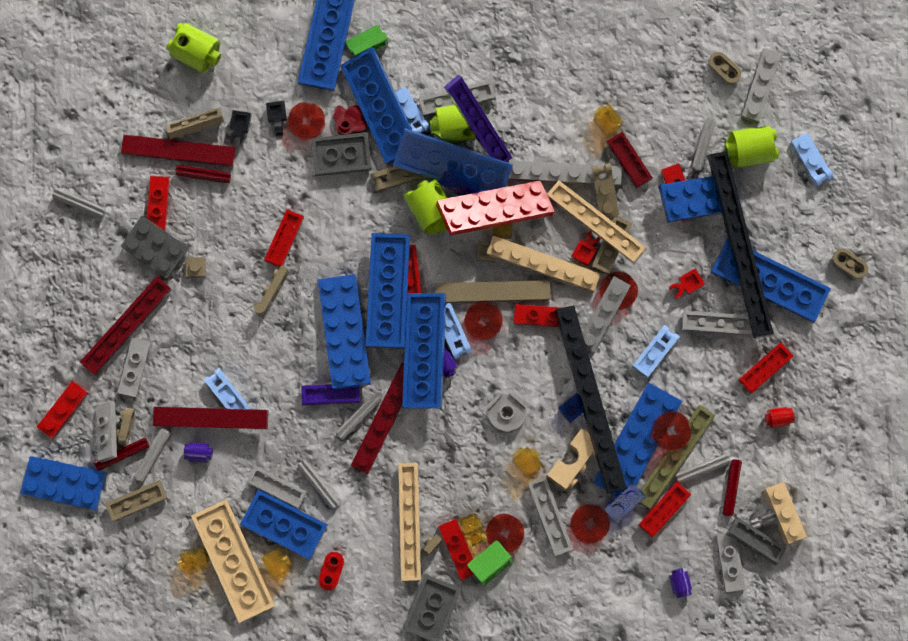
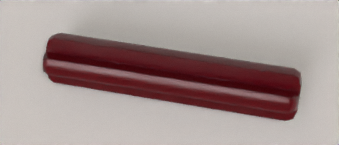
(204, 174)
(124, 453)
(732, 487)

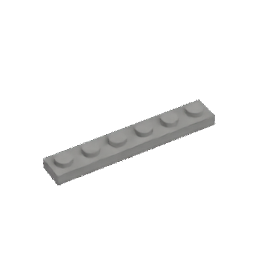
(564, 172)

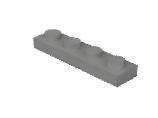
(761, 85)
(482, 92)
(604, 313)
(716, 323)
(550, 516)

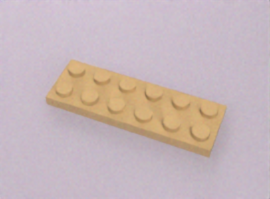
(233, 561)

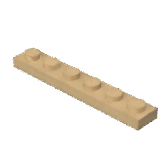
(596, 222)
(543, 263)
(409, 522)

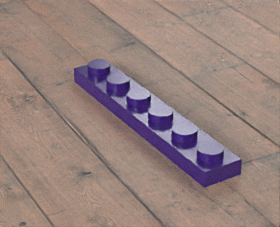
(476, 119)

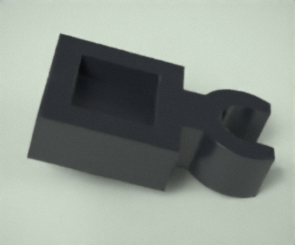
(239, 123)

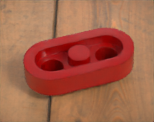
(332, 571)

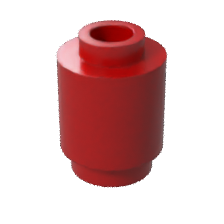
(779, 417)

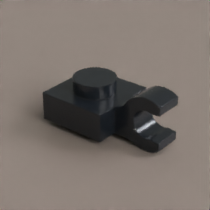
(276, 113)

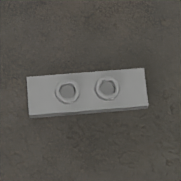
(134, 367)
(106, 431)
(276, 487)
(730, 563)

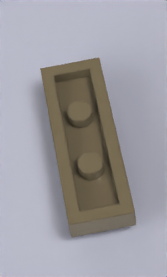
(195, 123)
(607, 254)
(136, 501)

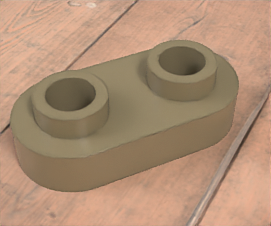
(726, 67)
(850, 262)
(127, 419)

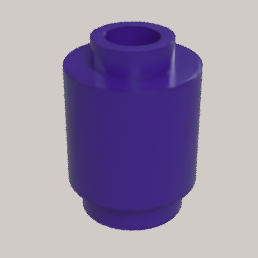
(449, 365)
(198, 452)
(680, 583)

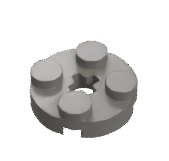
(507, 423)

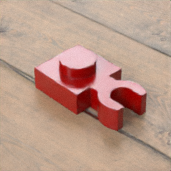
(585, 251)
(688, 282)

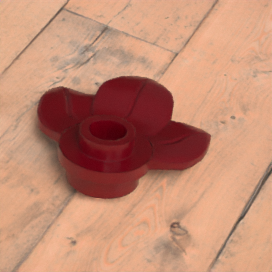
(350, 118)

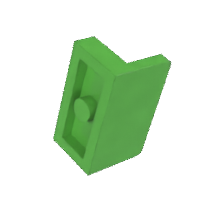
(370, 38)
(490, 563)

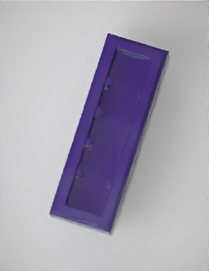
(326, 395)

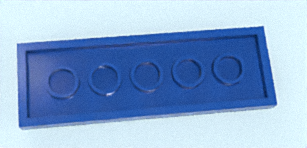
(326, 44)
(377, 101)
(432, 156)
(779, 284)
(387, 291)
(344, 332)
(424, 351)
(635, 441)

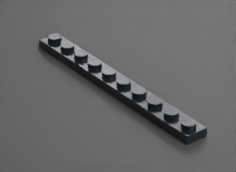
(740, 245)
(590, 399)

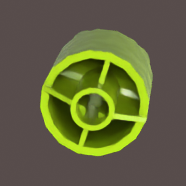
(200, 51)
(450, 125)
(751, 146)
(423, 206)

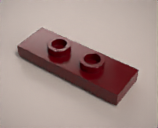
(629, 160)

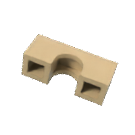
(563, 474)
(785, 512)

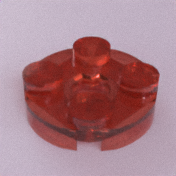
(308, 110)
(632, 293)
(479, 331)
(661, 435)
(600, 519)
(510, 524)

